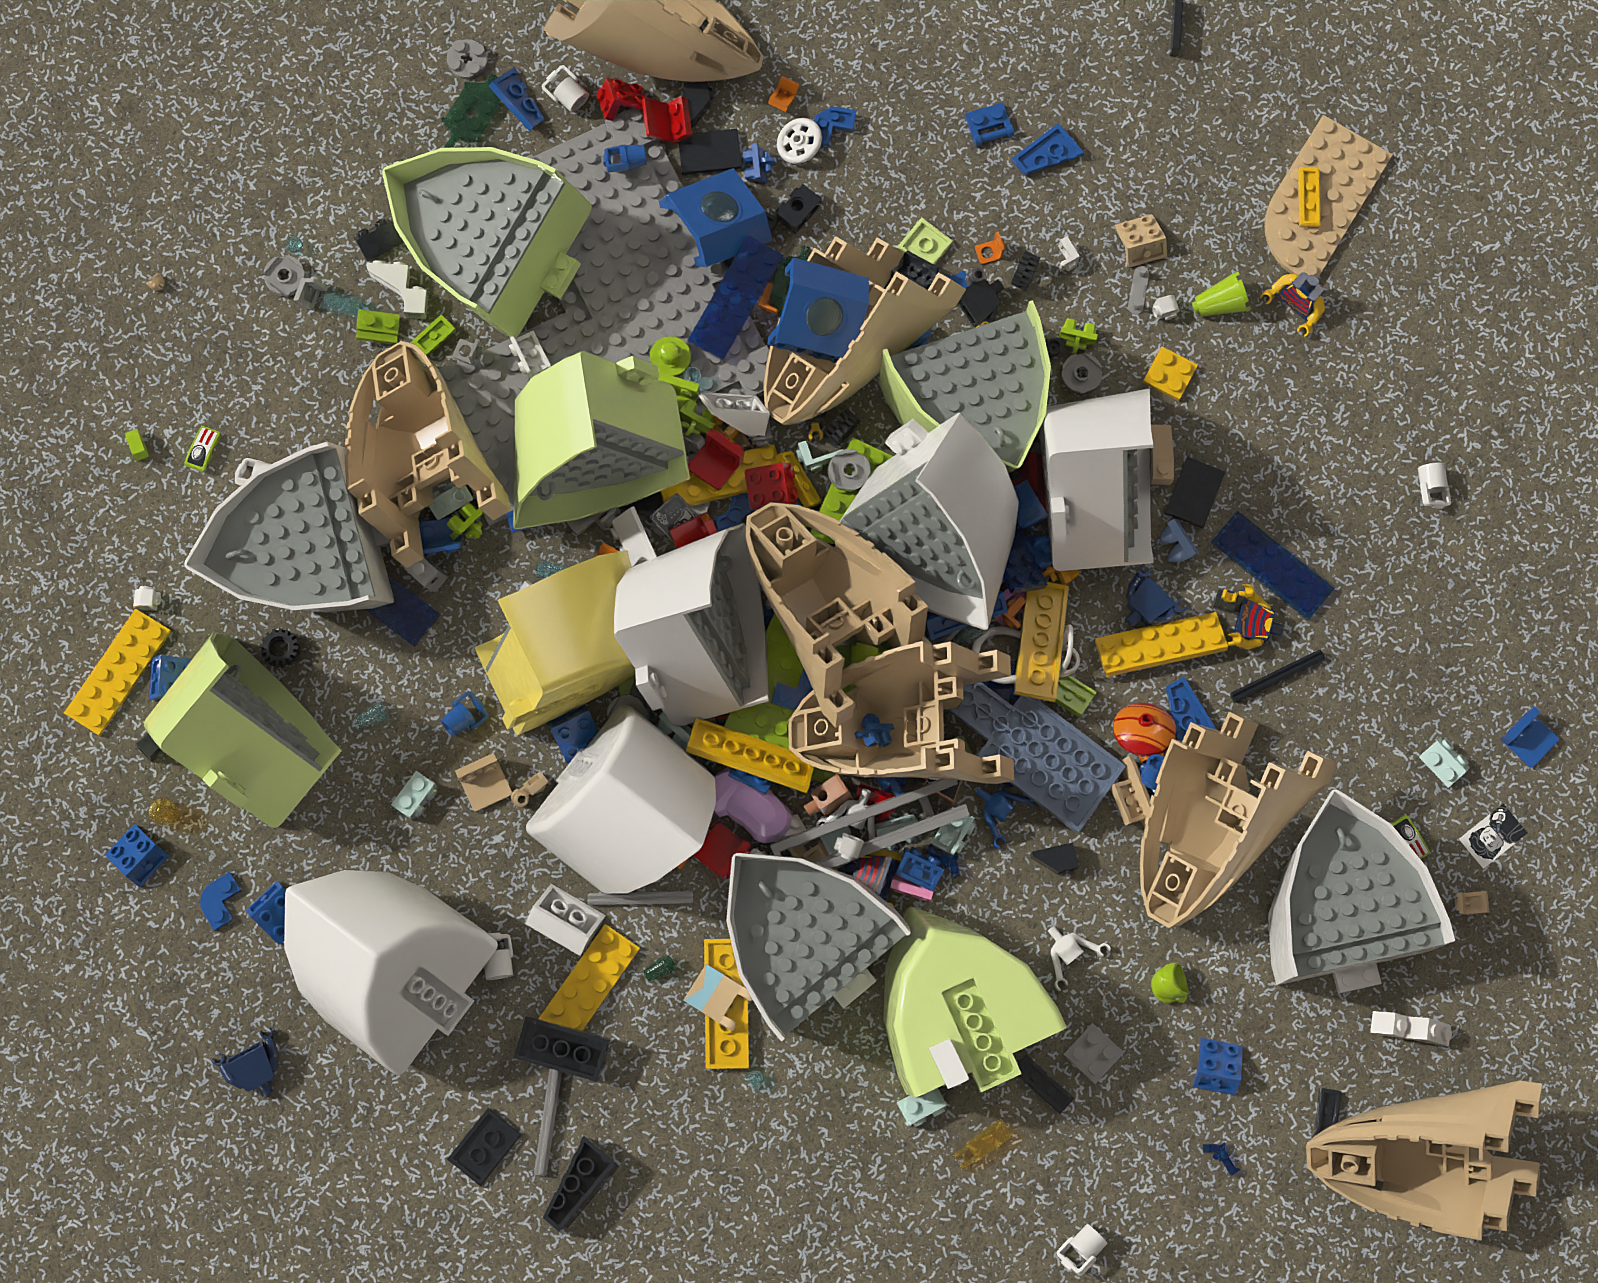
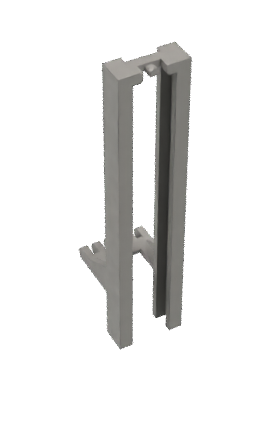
(919, 792)

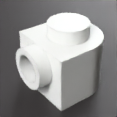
(1165, 307)
(146, 599)
(849, 846)

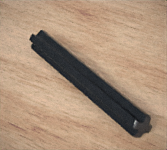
(1277, 676)

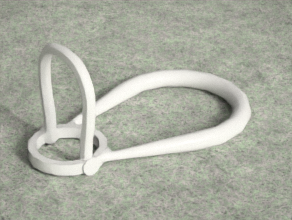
(1068, 636)

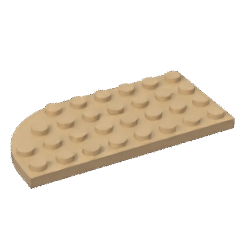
(1347, 175)

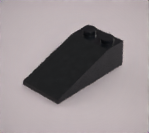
(562, 1048)

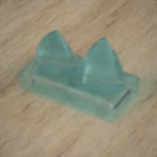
(342, 303)

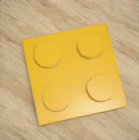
(1170, 373)

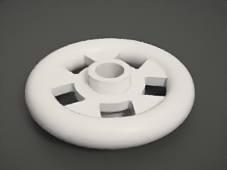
(803, 144)

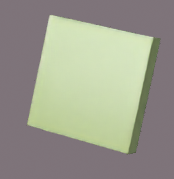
(926, 242)

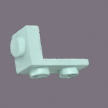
(803, 455)

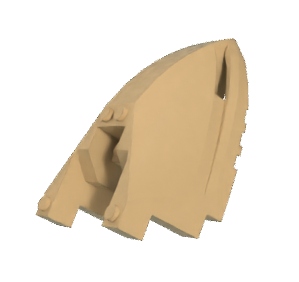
(660, 37)
(893, 321)
(411, 450)
(830, 594)
(910, 691)
(1213, 820)
(1433, 1158)

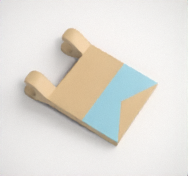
(714, 994)

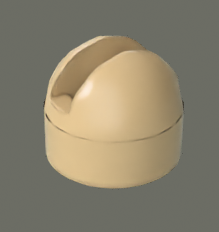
(154, 282)

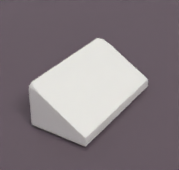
(948, 1063)

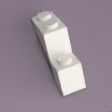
(397, 277)
(1411, 1028)

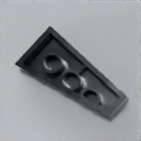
(579, 1185)

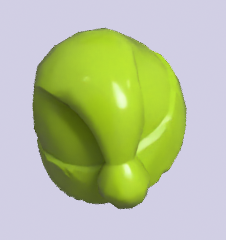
(1170, 984)

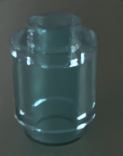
(969, 634)

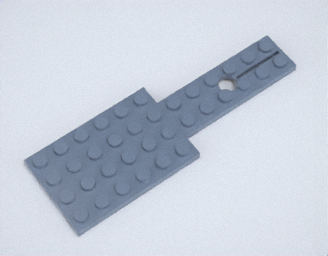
(1050, 756)

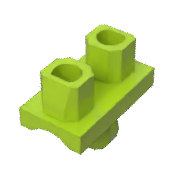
(1077, 338)
(693, 422)
(473, 529)

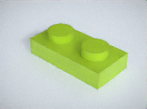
(434, 335)

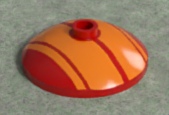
(1141, 736)

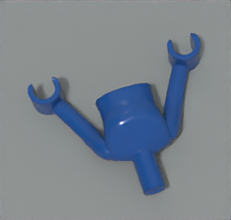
(999, 807)

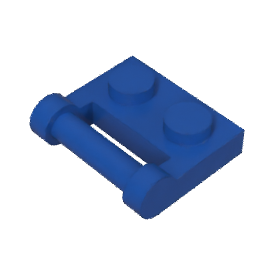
(988, 118)

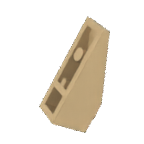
(1161, 456)

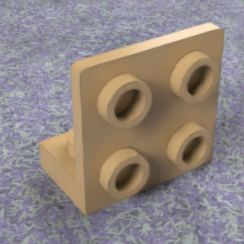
(1142, 240)
(484, 782)

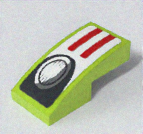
(202, 448)
(1411, 835)

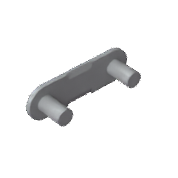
(1138, 290)

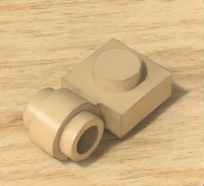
(533, 785)

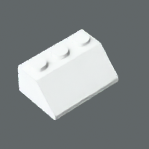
(632, 537)
(565, 919)

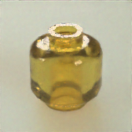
(168, 816)

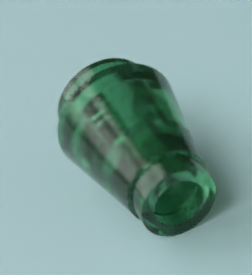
(660, 968)

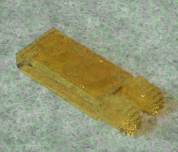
(984, 1143)

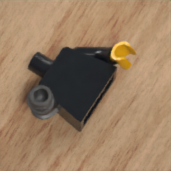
(980, 298)

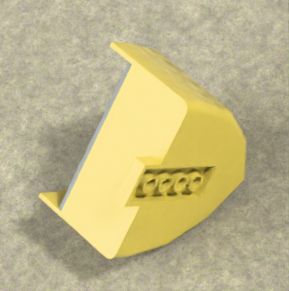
(558, 643)

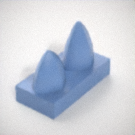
(1185, 548)

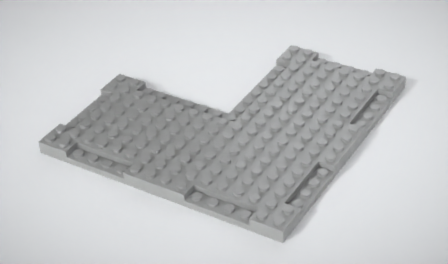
(627, 294)

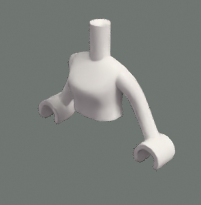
(852, 806)
(1068, 950)

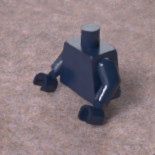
(1150, 602)
(252, 1066)

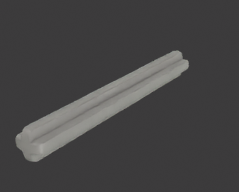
(640, 898)
(548, 1121)

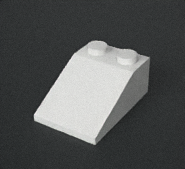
(740, 411)

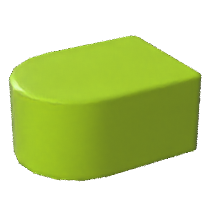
(136, 444)

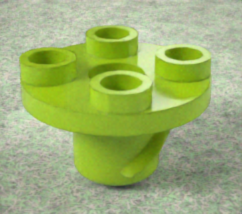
(670, 356)

